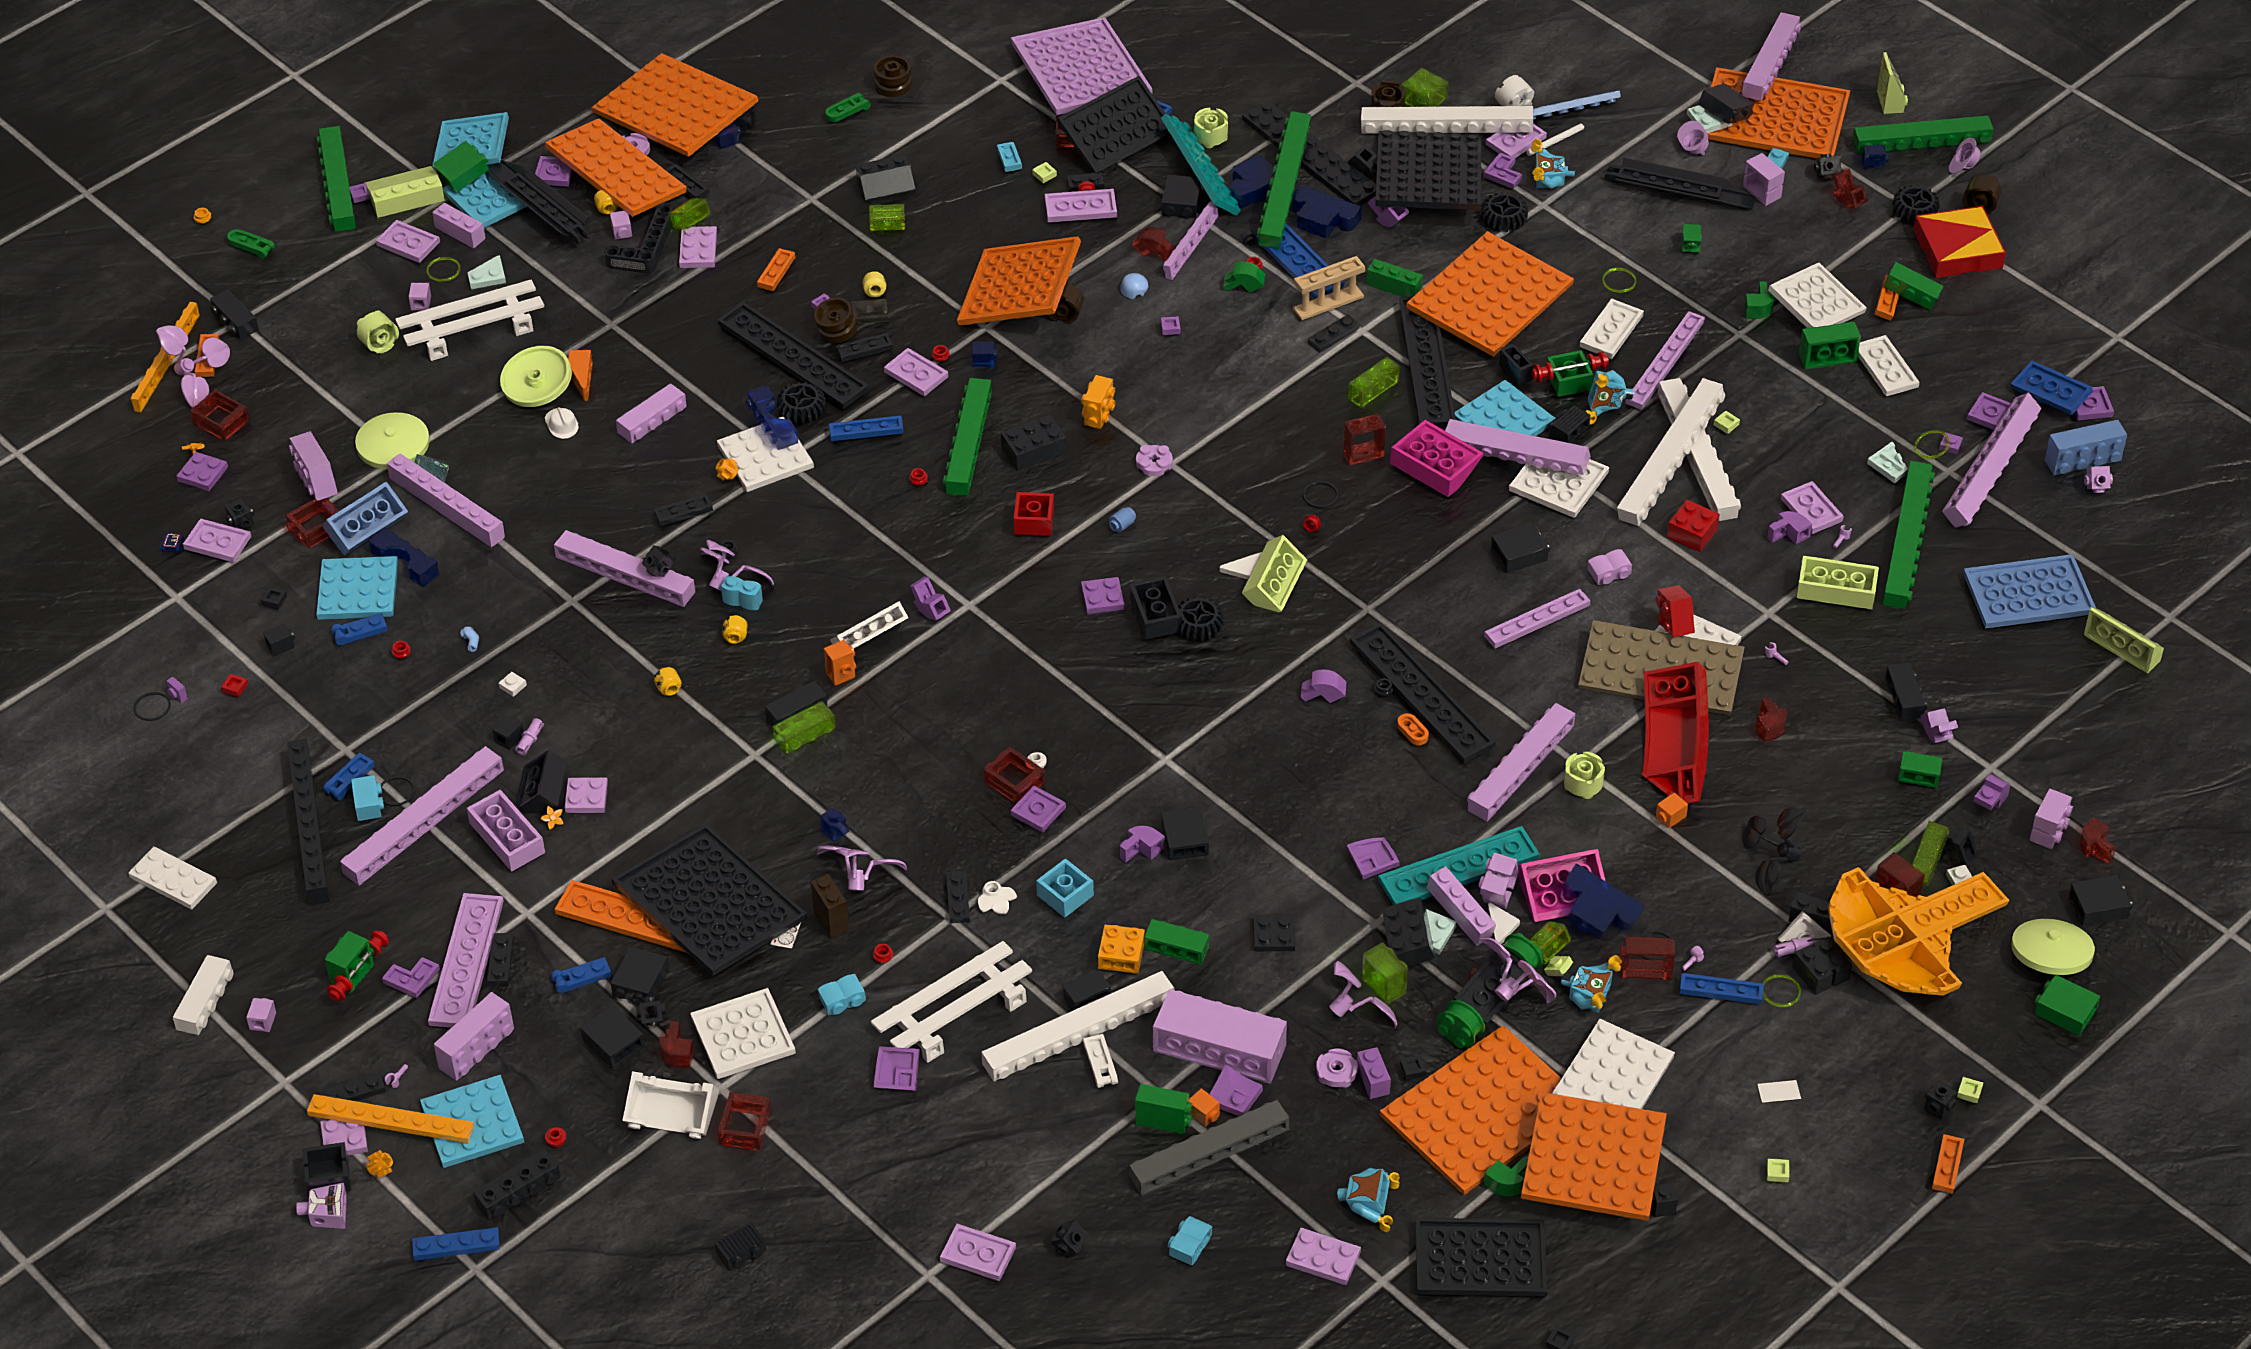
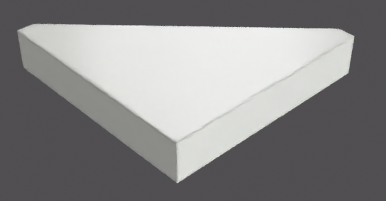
(1241, 568)
(1504, 922)
(1803, 927)

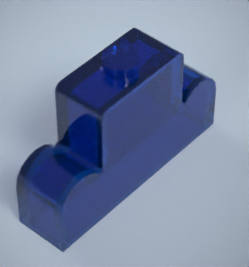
(1251, 181)
(1321, 212)
(1598, 903)

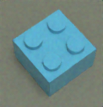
(1065, 888)

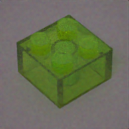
(1425, 89)
(1384, 973)

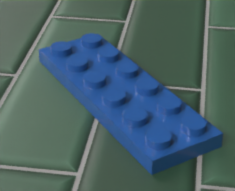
(1298, 258)

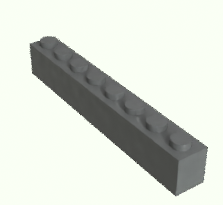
(1209, 1147)

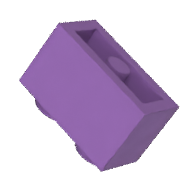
(1373, 1073)

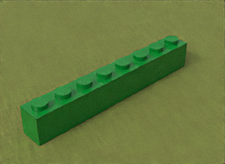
(1924, 133)
(337, 179)
(968, 437)

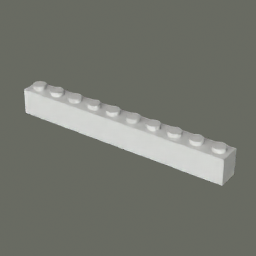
(1448, 119)
(1670, 452)
(1702, 456)
(1074, 1026)

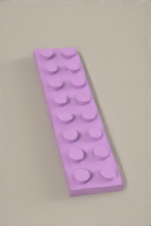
(466, 959)

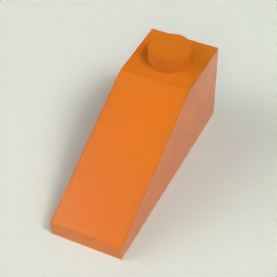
(581, 367)

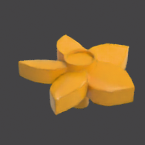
(193, 446)
(552, 817)

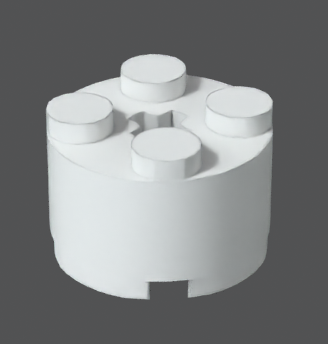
(1514, 92)

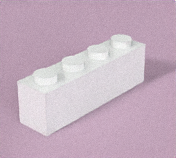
(872, 626)
(203, 995)

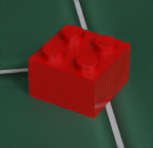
(1034, 513)
(1693, 525)
(1675, 611)

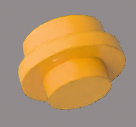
(202, 215)

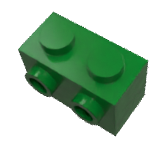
(1922, 769)

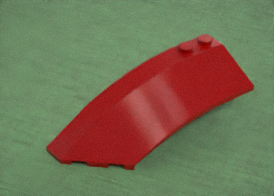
(1676, 729)

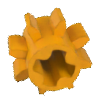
(726, 468)
(379, 1164)

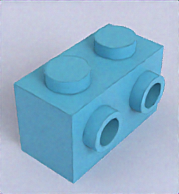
(366, 797)

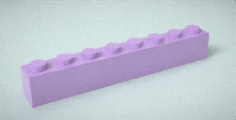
(1771, 56)
(1522, 447)
(446, 500)
(622, 568)
(1520, 762)

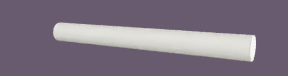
(1559, 137)

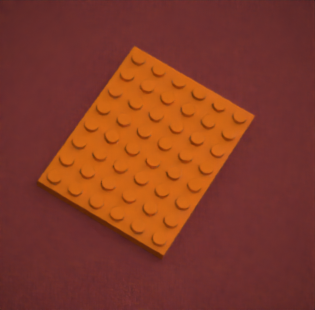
(675, 104)
(1789, 118)
(1490, 293)
(1475, 1109)

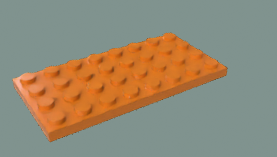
(615, 167)

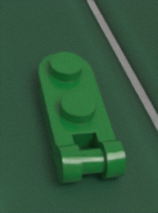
(847, 107)
(250, 242)

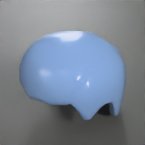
(1133, 285)

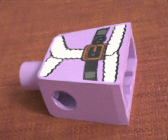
(325, 1206)

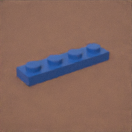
(866, 428)
(1721, 988)
(456, 1244)

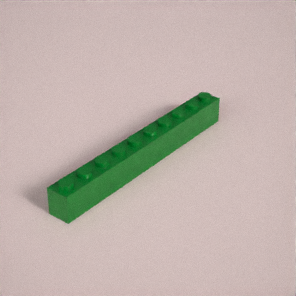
(1285, 179)
(1907, 535)

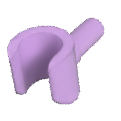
(1843, 535)
(1772, 653)
(1698, 956)
(391, 1076)

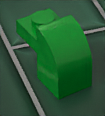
(1691, 238)
(1244, 274)
(1760, 304)
(1505, 1180)

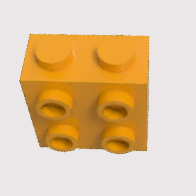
(1098, 402)
(1121, 949)

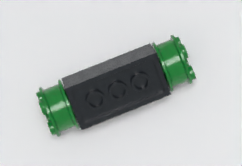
(1477, 1001)

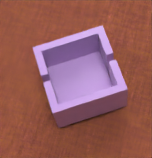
(1763, 179)
(2051, 819)
(1501, 875)

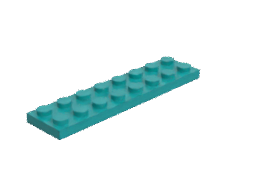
(1201, 164)
(1465, 863)

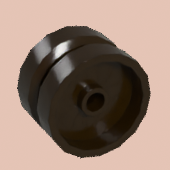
(892, 76)
(835, 320)

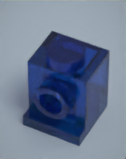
(1874, 156)
(833, 824)

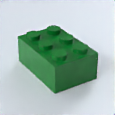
(1829, 345)

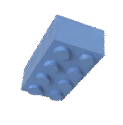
(2085, 447)
(365, 518)

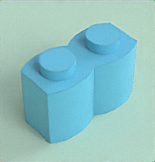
(741, 593)
(841, 994)
(1189, 1240)

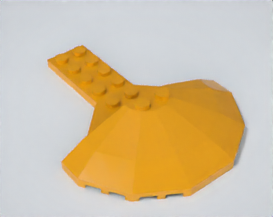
(1907, 936)

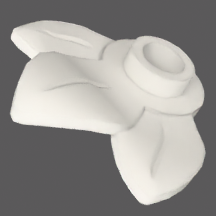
(996, 898)

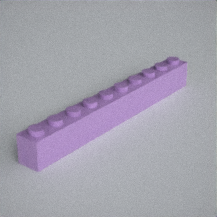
(1991, 460)
(421, 815)

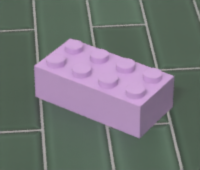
(312, 466)
(505, 830)
(474, 1036)

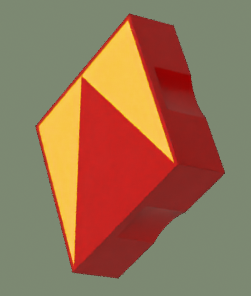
(1959, 241)

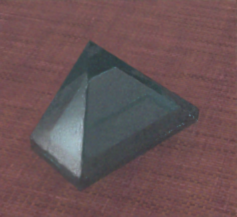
(434, 466)

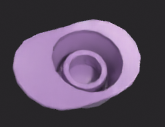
(1693, 137)
(1965, 157)

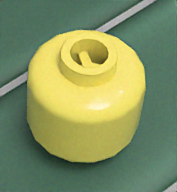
(874, 284)

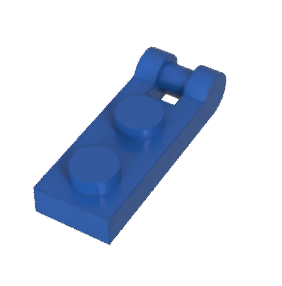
(359, 629)
(356, 768)
(581, 975)

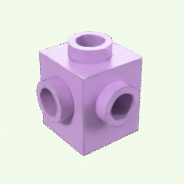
(2095, 473)

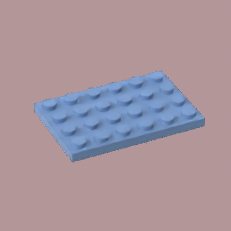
(2029, 591)

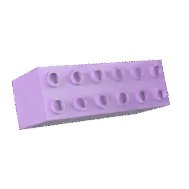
(1219, 1035)

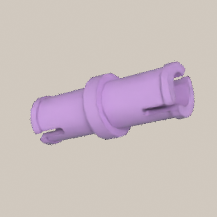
(529, 736)
(1793, 946)

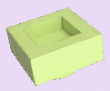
(1044, 172)
(1726, 422)
(1558, 965)
(1970, 1090)
(1778, 1170)

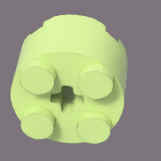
(1211, 127)
(377, 332)
(1584, 774)

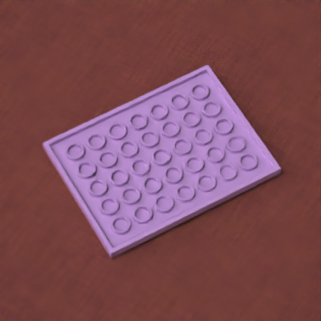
(1076, 62)

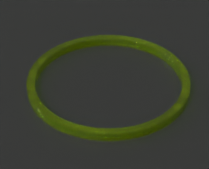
(442, 258)
(1622, 269)
(1935, 456)
(1784, 976)

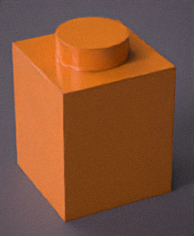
(1671, 810)
(1204, 1107)

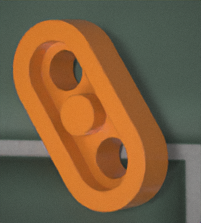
(1415, 731)

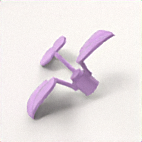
(216, 351)
(720, 575)
(856, 877)
(1511, 986)
(1343, 1001)

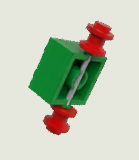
(1570, 371)
(352, 961)

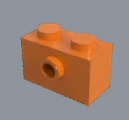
(840, 662)

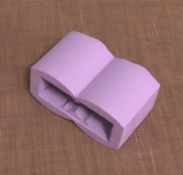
(1609, 567)

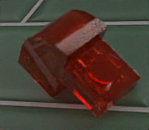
(1847, 192)
(1153, 239)
(1772, 721)
(2094, 841)
(675, 1050)

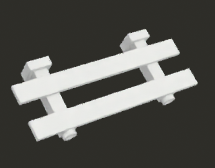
(437, 347)
(996, 983)

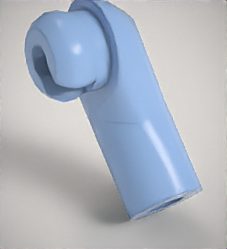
(473, 637)

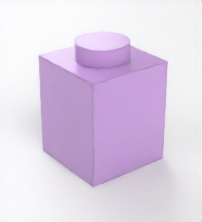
(620, 225)
(419, 296)
(261, 1014)

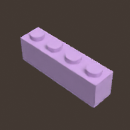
(651, 413)
(1461, 905)

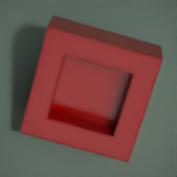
(234, 685)

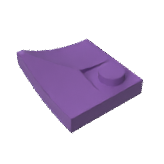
(1372, 856)
(897, 1068)
(1235, 1091)

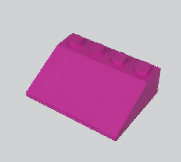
(1435, 457)
(1544, 881)

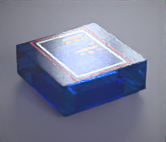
(172, 542)

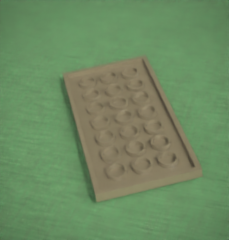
(1621, 654)

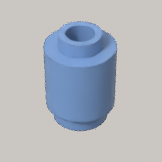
(1122, 519)

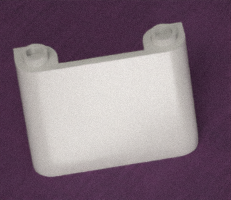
(670, 1105)

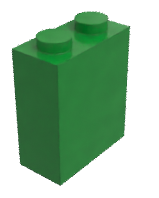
(461, 166)
(2066, 1004)
(1163, 1109)

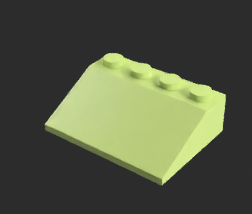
(405, 191)

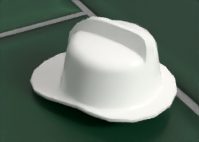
(561, 423)

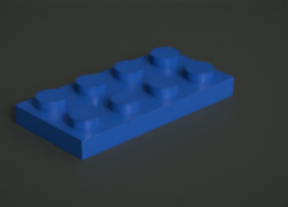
(2051, 387)

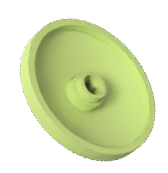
(536, 376)
(390, 435)
(2053, 946)

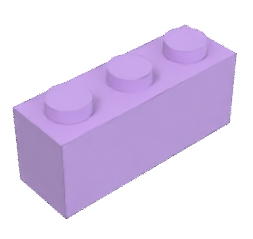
(458, 225)

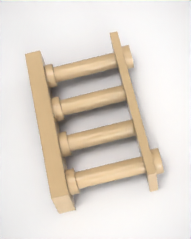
(1329, 275)

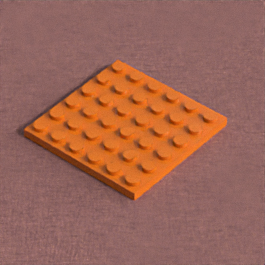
(1019, 281)
(1594, 1156)

